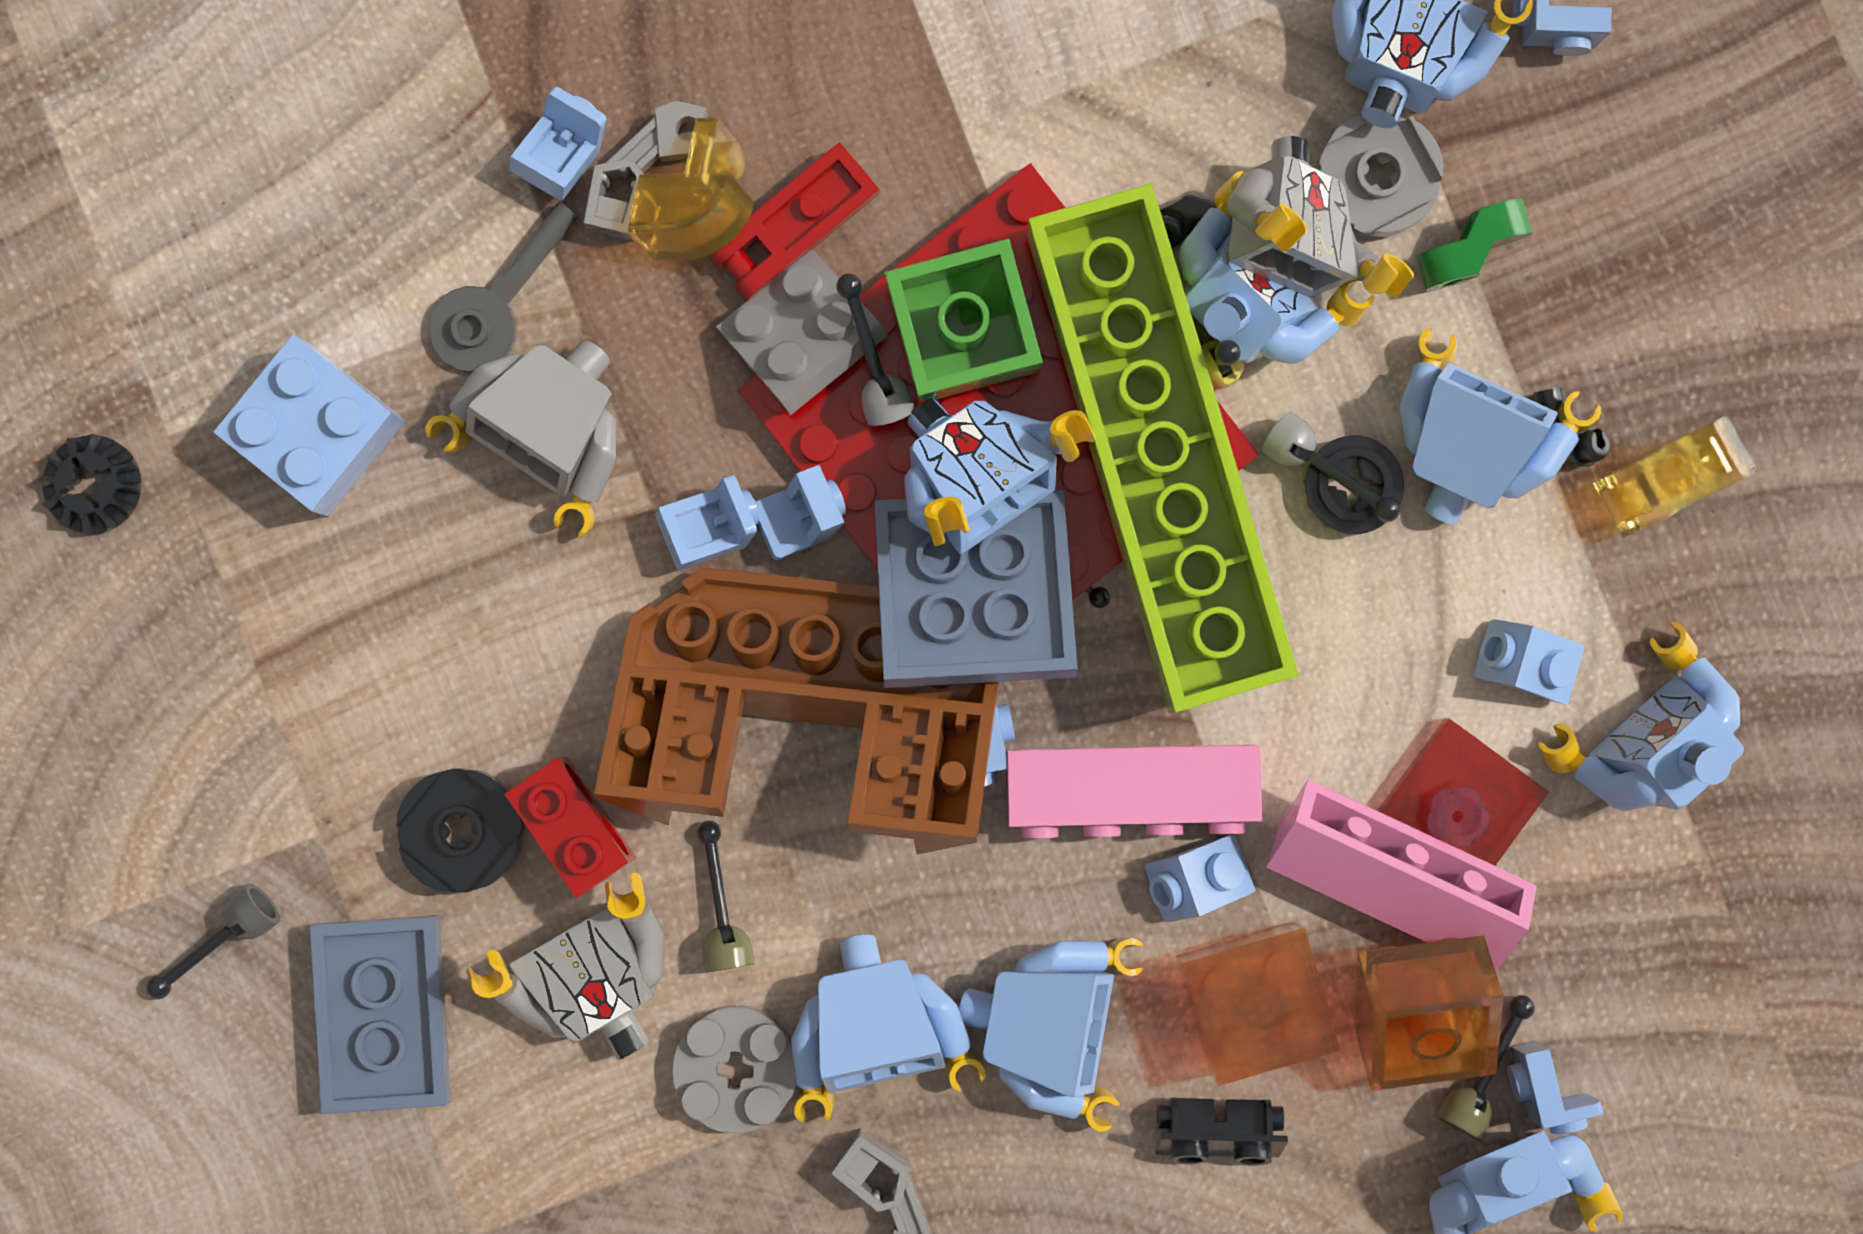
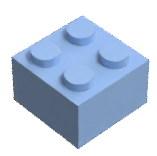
(309, 426)

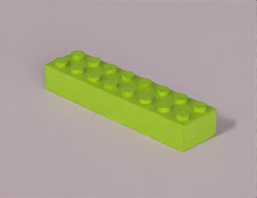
(1160, 448)

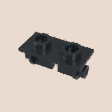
(1197, 1136)

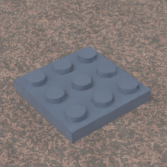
(977, 614)

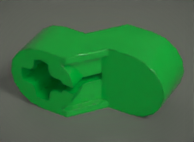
(1463, 259)

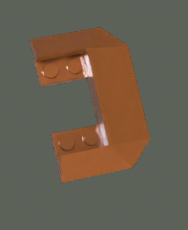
(794, 654)

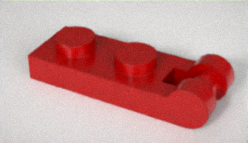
(797, 219)

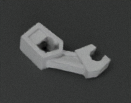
(653, 142)
(856, 1165)

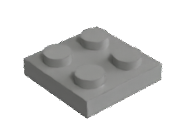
(798, 332)

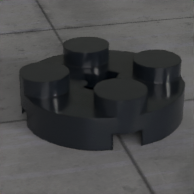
(424, 831)

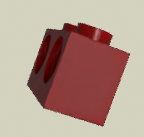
(570, 826)

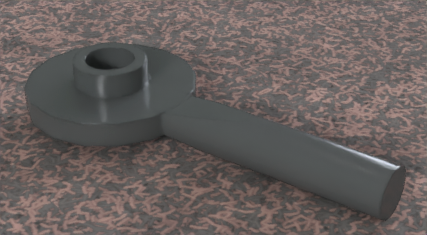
(477, 323)

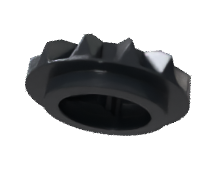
(1375, 466)
(116, 494)

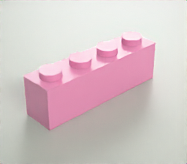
(1133, 787)
(1399, 873)

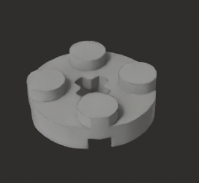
(1413, 185)
(707, 1093)

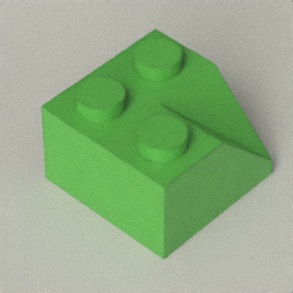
(963, 321)

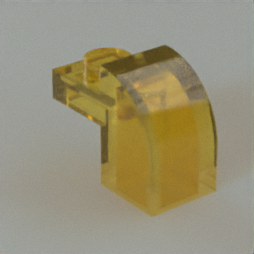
(697, 209)
(1675, 476)

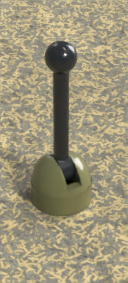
(725, 945)
(1468, 1107)

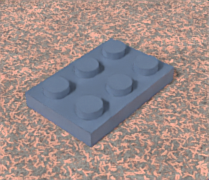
(380, 1014)

